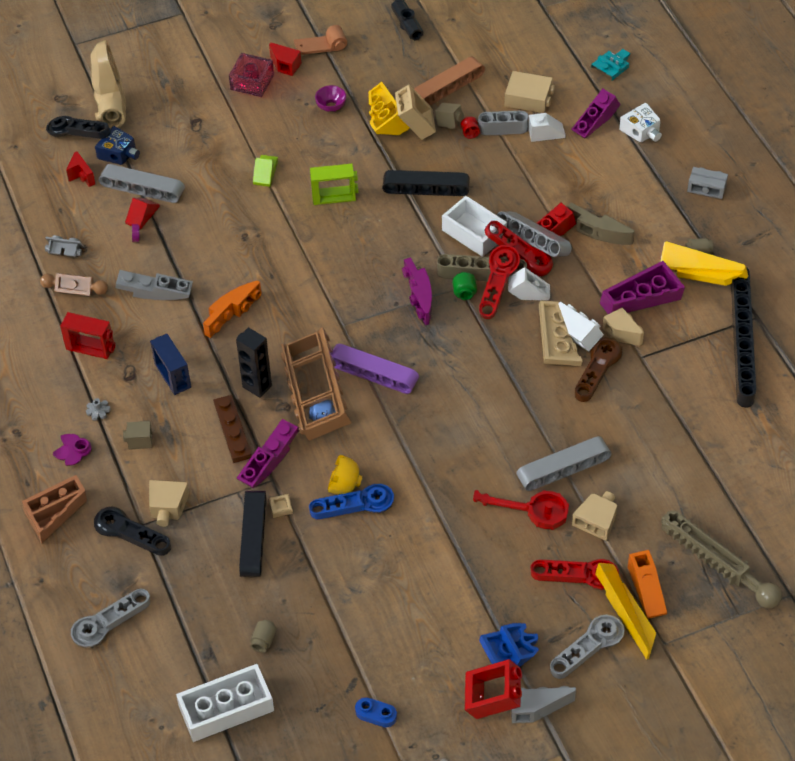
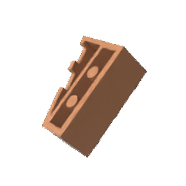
(54, 506)

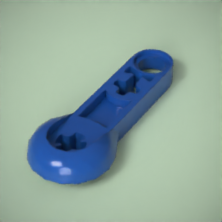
(354, 502)

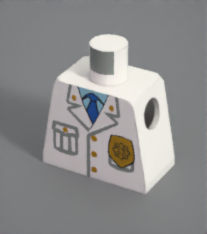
(641, 124)

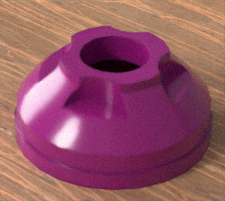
(330, 94)

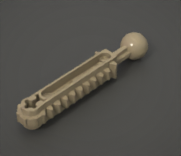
(674, 524)

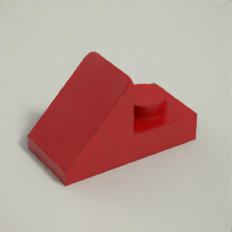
(78, 168)

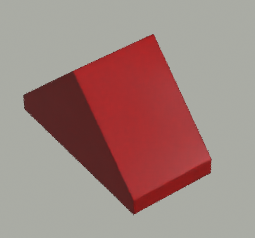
(141, 211)

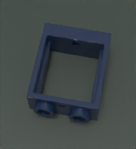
(170, 364)

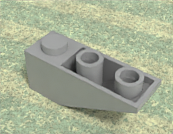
(541, 702)

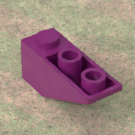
(596, 114)

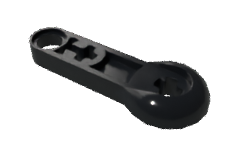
(67, 125)
(129, 530)

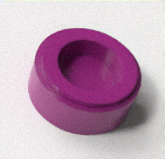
(135, 233)

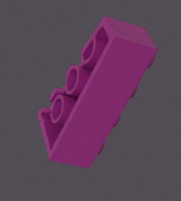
(643, 290)

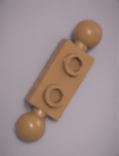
(74, 284)

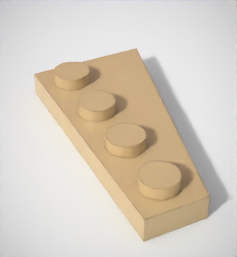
(556, 340)

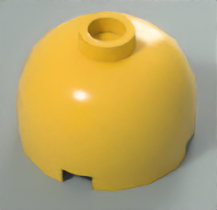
(344, 476)

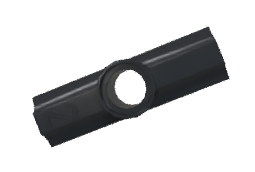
(407, 19)

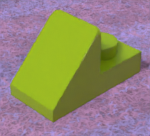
(264, 170)

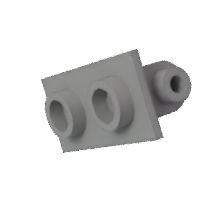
(71, 246)

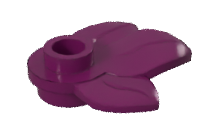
(71, 449)

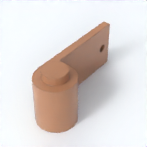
(333, 41)

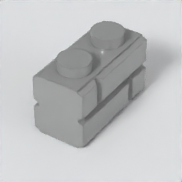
(707, 182)

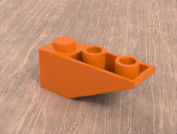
(647, 583)

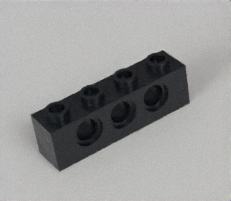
(254, 362)

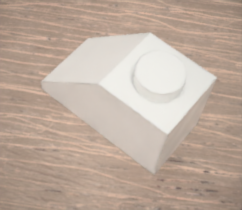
(544, 127)
(528, 286)

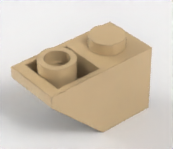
(623, 328)

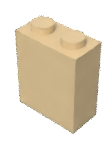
(529, 92)

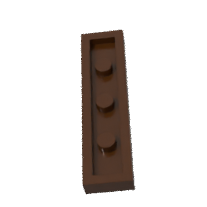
(232, 428)

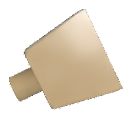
(167, 500)
(596, 515)

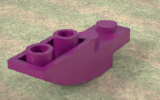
(420, 290)
(270, 455)

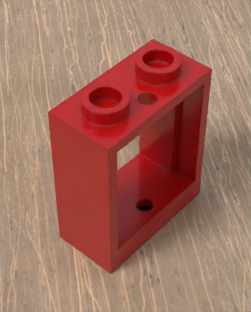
(73, 341)
(474, 689)

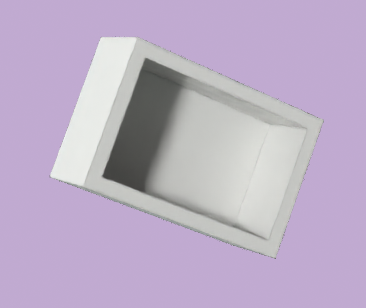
(467, 225)

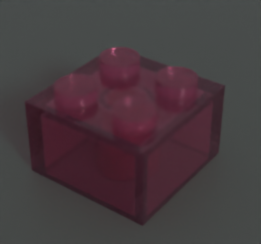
(251, 75)

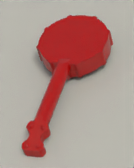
(545, 508)

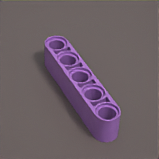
(374, 368)

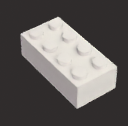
(225, 702)

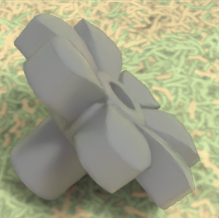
(97, 409)

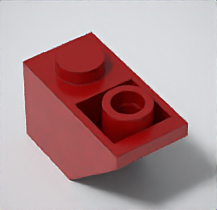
(285, 58)
(558, 220)

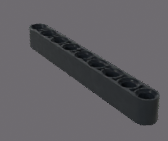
(743, 341)

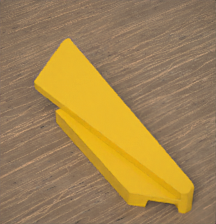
(701, 266)

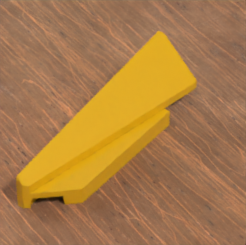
(626, 608)

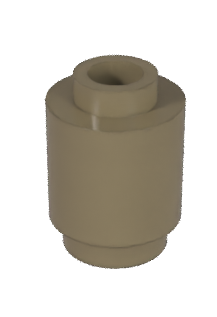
(700, 244)
(263, 636)

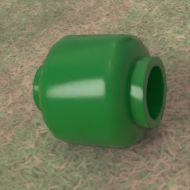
(464, 285)

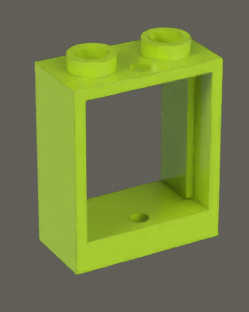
(333, 194)

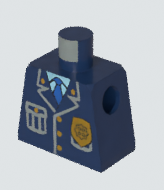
(117, 147)

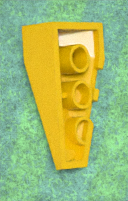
(384, 112)

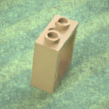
(415, 112)

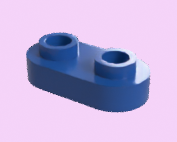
(375, 712)

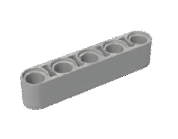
(141, 183)
(536, 234)
(563, 463)

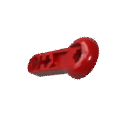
(526, 251)
(498, 276)
(572, 572)

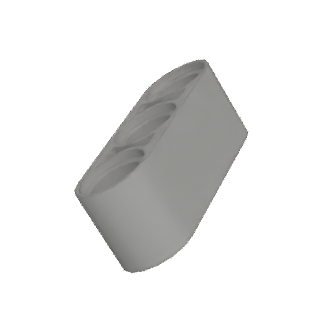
(503, 122)

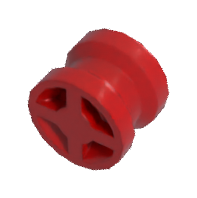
(470, 127)

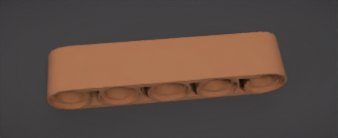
(450, 80)

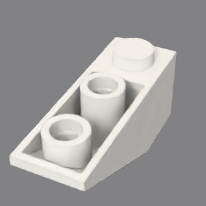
(583, 331)

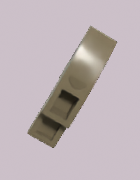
(602, 229)

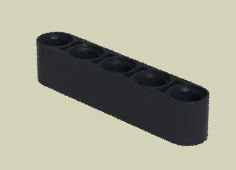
(426, 183)
(252, 534)

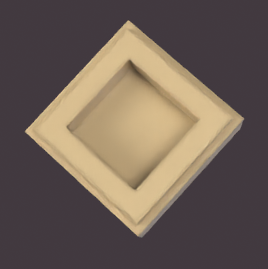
(280, 505)

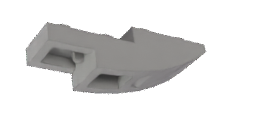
(158, 288)

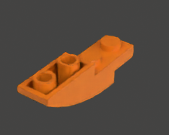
(233, 302)

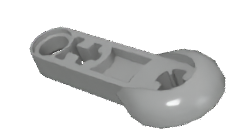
(107, 619)
(589, 644)

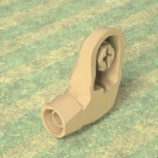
(107, 86)

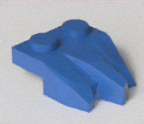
(510, 644)

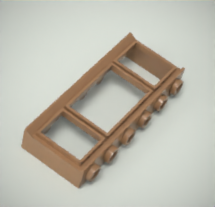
(328, 423)

